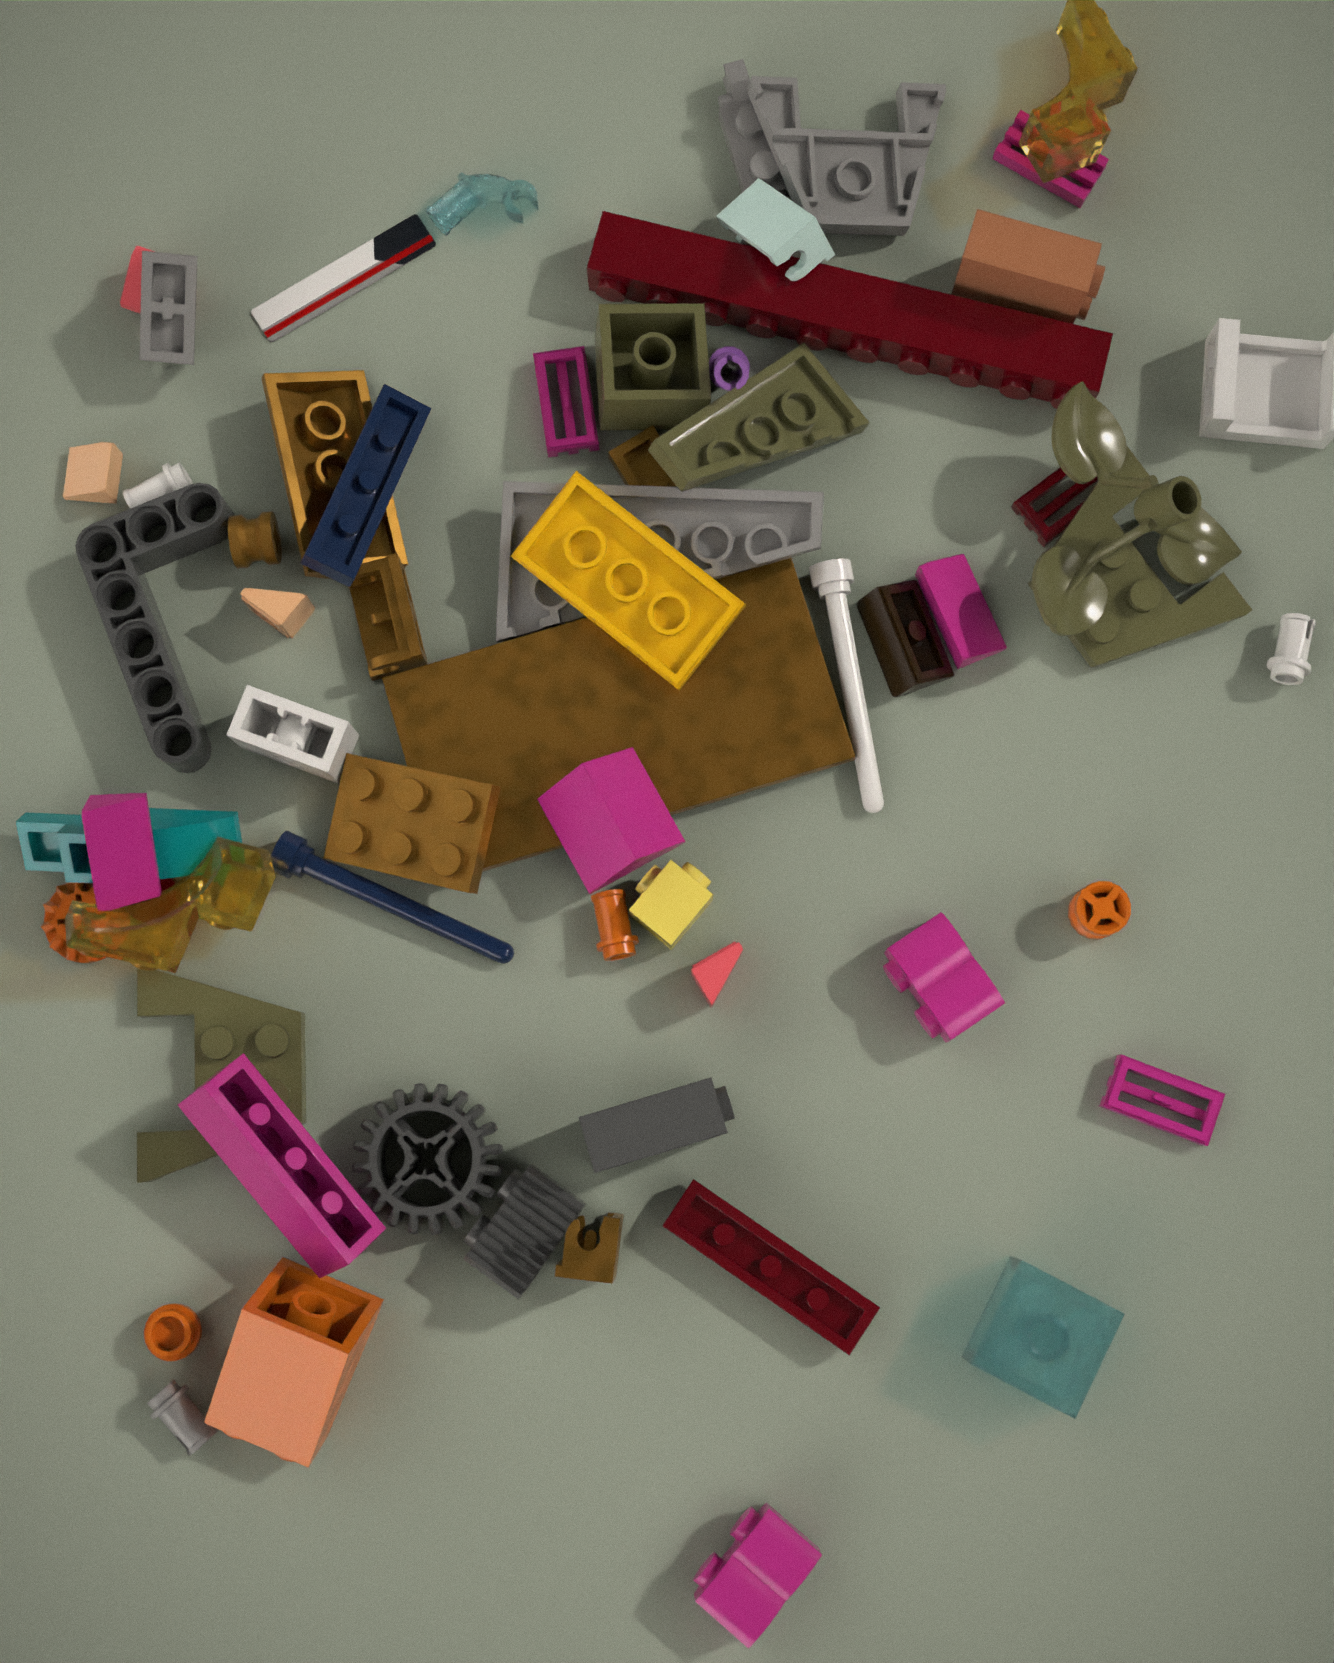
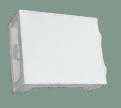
(1267, 388)

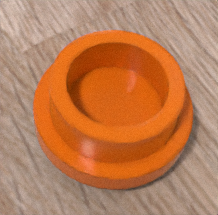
(172, 1332)

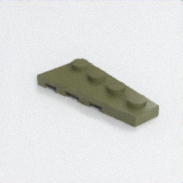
(770, 418)

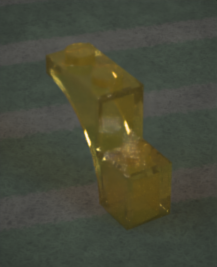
(1072, 126)
(154, 933)

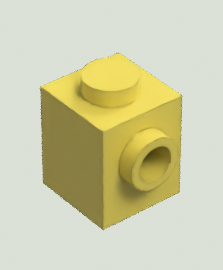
(671, 901)

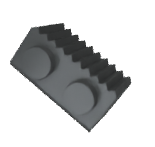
(523, 1230)

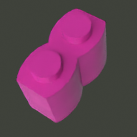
(942, 978)
(755, 1573)

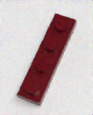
(771, 1267)

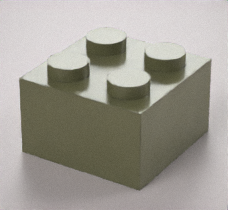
(651, 365)

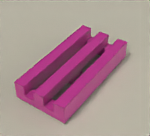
(1060, 186)
(572, 442)
(1118, 1083)

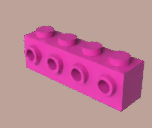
(282, 1167)

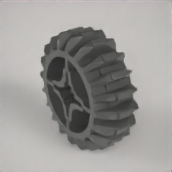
(447, 1178)

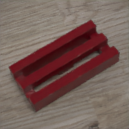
(1035, 520)

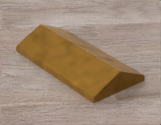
(315, 430)

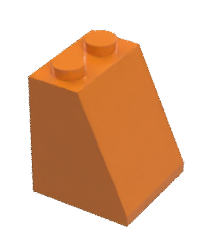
(292, 1361)

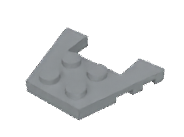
(850, 176)

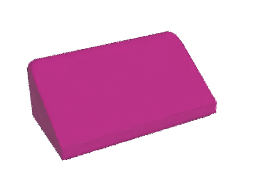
(959, 610)
(120, 849)

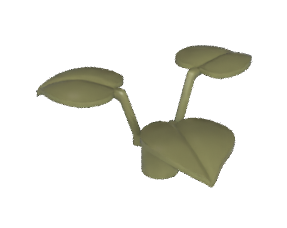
(1191, 541)

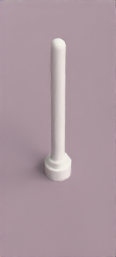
(833, 582)

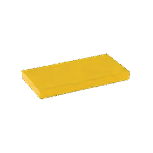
(628, 580)

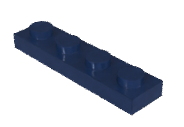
(366, 486)

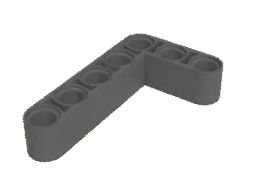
(143, 619)

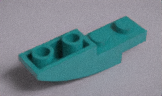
(179, 836)

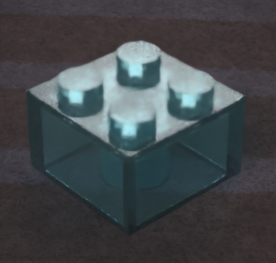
(1042, 1336)

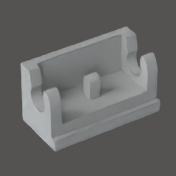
(168, 307)

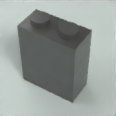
(656, 1124)

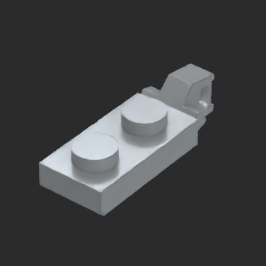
(744, 133)

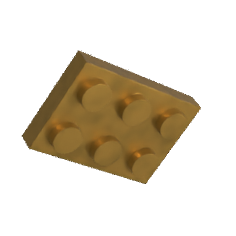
(412, 823)

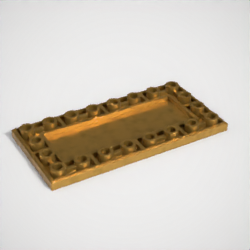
(574, 694)

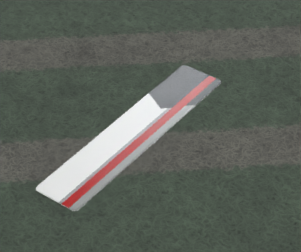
(343, 278)

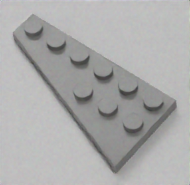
(710, 526)

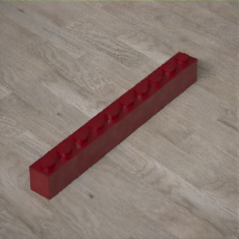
(847, 312)

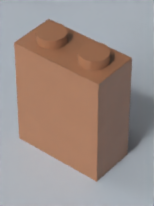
(1029, 268)

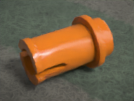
(614, 925)

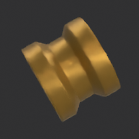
(254, 539)

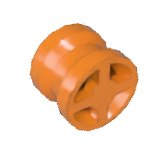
(1106, 902)

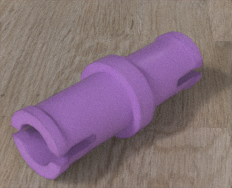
(737, 377)

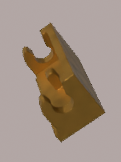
(387, 618)
(585, 1258)

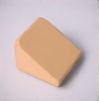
(93, 473)
(279, 609)

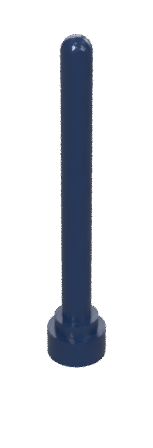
(294, 857)

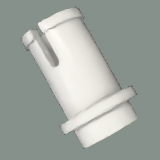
(165, 482)
(1292, 649)

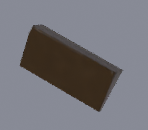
(904, 637)

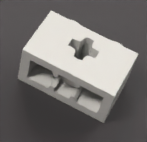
(292, 733)

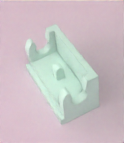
(777, 228)

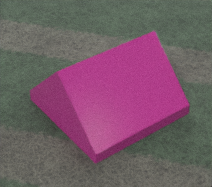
(610, 818)

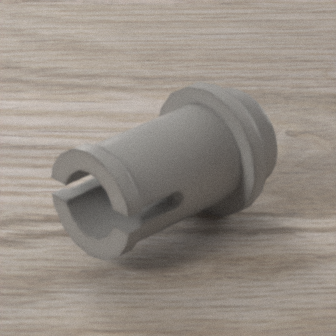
(181, 1417)

